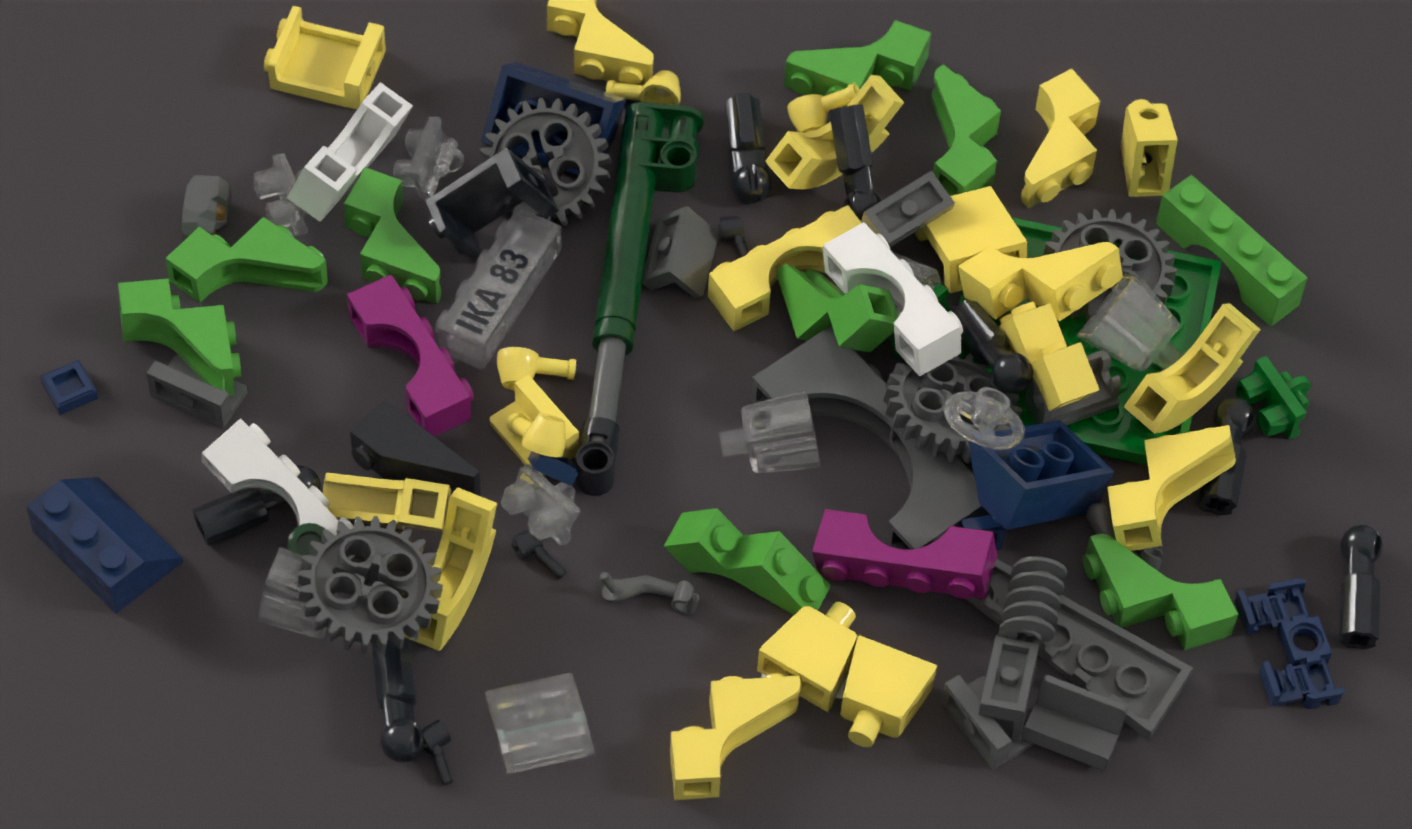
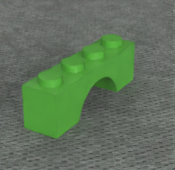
(1264, 276)

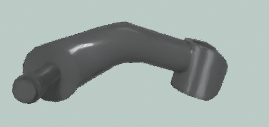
(1100, 520)
(683, 599)

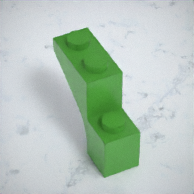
(895, 57)
(967, 124)
(373, 212)
(261, 256)
(858, 318)
(195, 333)
(758, 561)
(1138, 592)

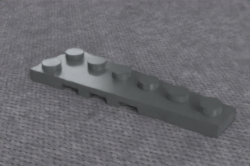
(1102, 657)

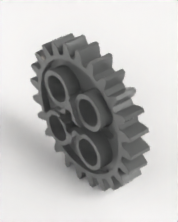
(578, 151)
(1151, 257)
(920, 401)
(356, 617)

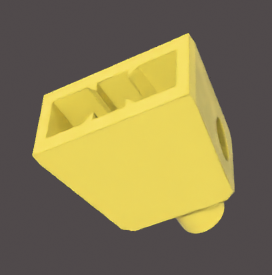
(1148, 130)
(815, 649)
(883, 690)

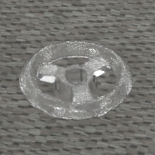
(987, 411)

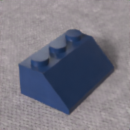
(528, 84)
(1040, 478)
(101, 539)

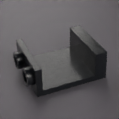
(484, 197)

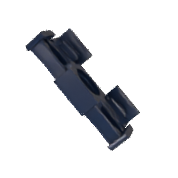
(1291, 612)

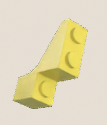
(601, 46)
(1066, 153)
(1060, 278)
(1058, 370)
(1176, 469)
(406, 501)
(738, 713)

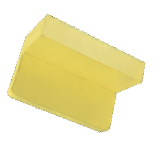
(531, 401)

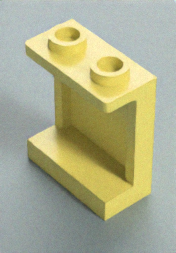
(324, 61)
(969, 228)

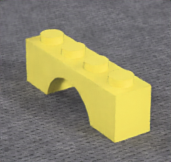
(743, 286)

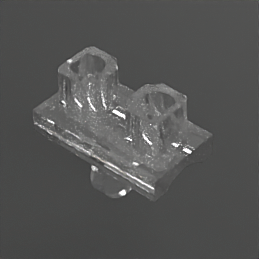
(432, 158)
(279, 182)
(546, 505)

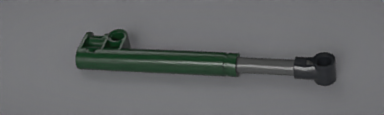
(652, 157)

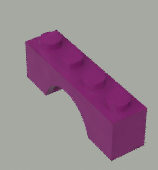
(387, 318)
(954, 564)

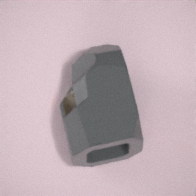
(205, 204)

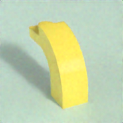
(811, 158)
(1191, 382)
(462, 558)

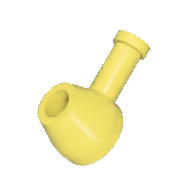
(660, 89)
(811, 111)
(517, 362)
(541, 436)

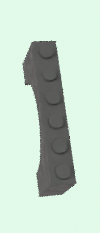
(850, 389)

